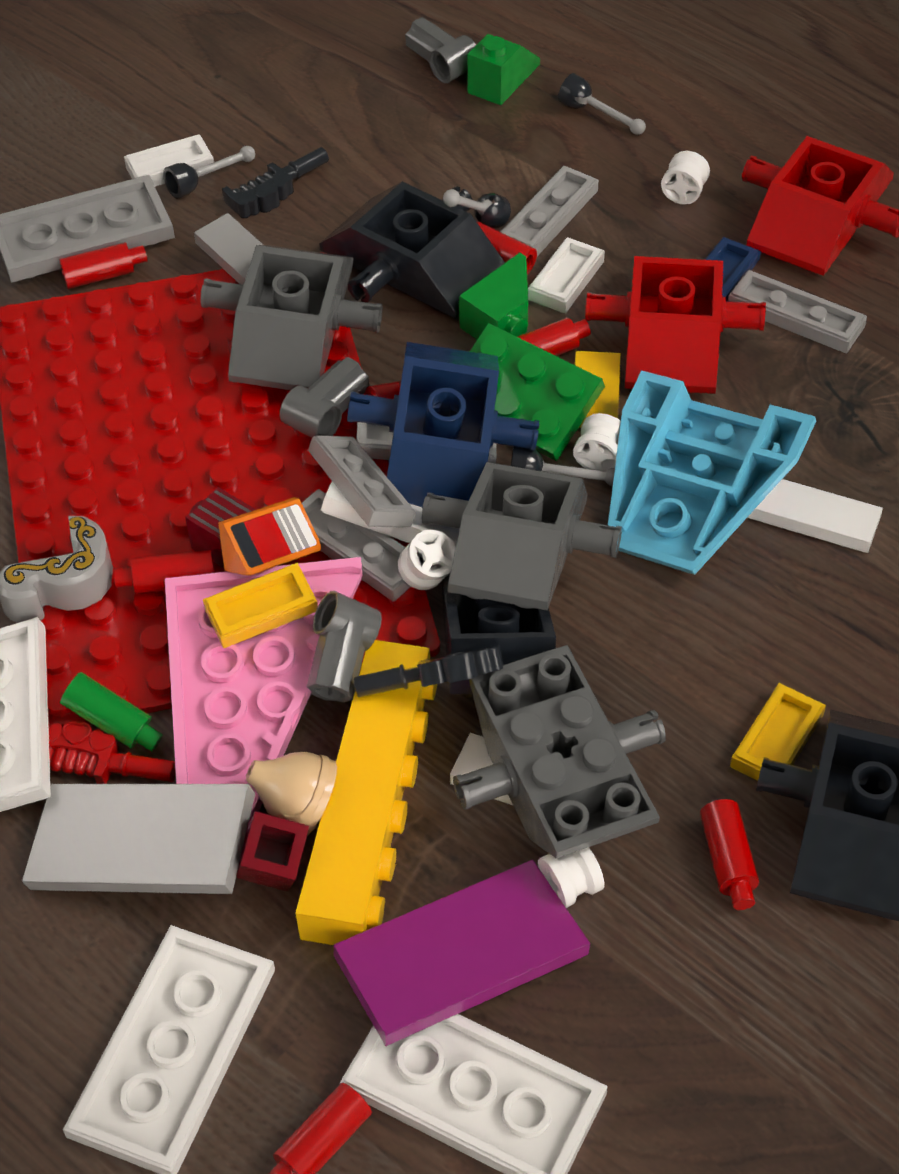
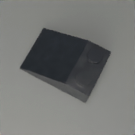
(483, 622)

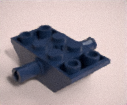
(442, 422)

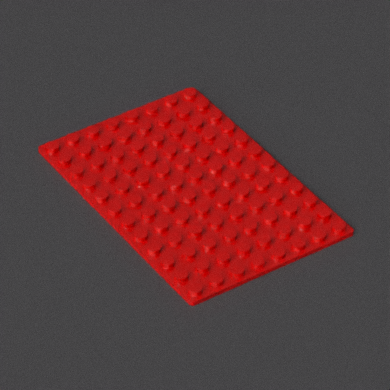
(131, 420)

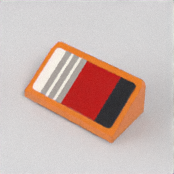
(267, 537)

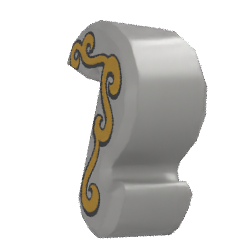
(62, 580)

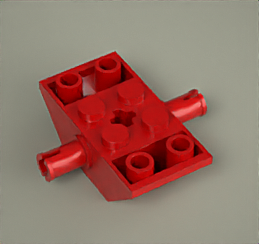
(818, 203)
(675, 319)

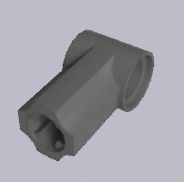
(441, 50)
(321, 405)
(345, 633)

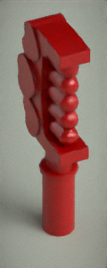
(83, 750)

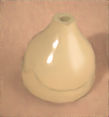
(294, 786)

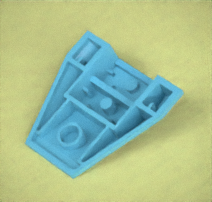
(694, 470)

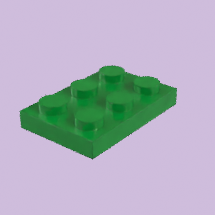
(540, 388)

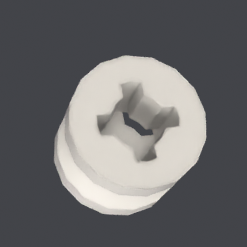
(685, 177)
(598, 442)
(436, 552)
(572, 874)

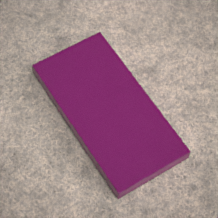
(460, 951)

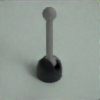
(577, 93)
(183, 179)
(485, 211)
(533, 460)

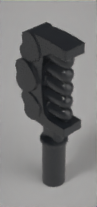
(273, 186)
(430, 672)

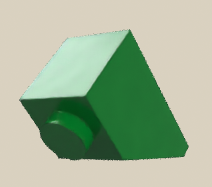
(498, 68)
(497, 300)

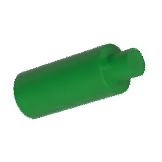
(110, 712)

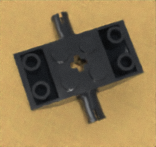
(415, 247)
(852, 815)

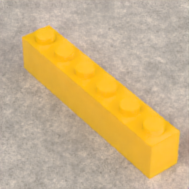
(365, 804)

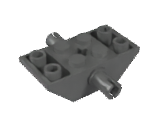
(288, 315)
(518, 534)
(558, 755)

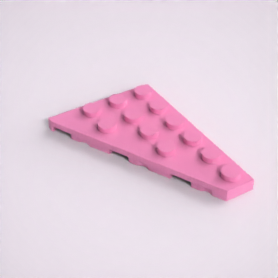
(244, 697)

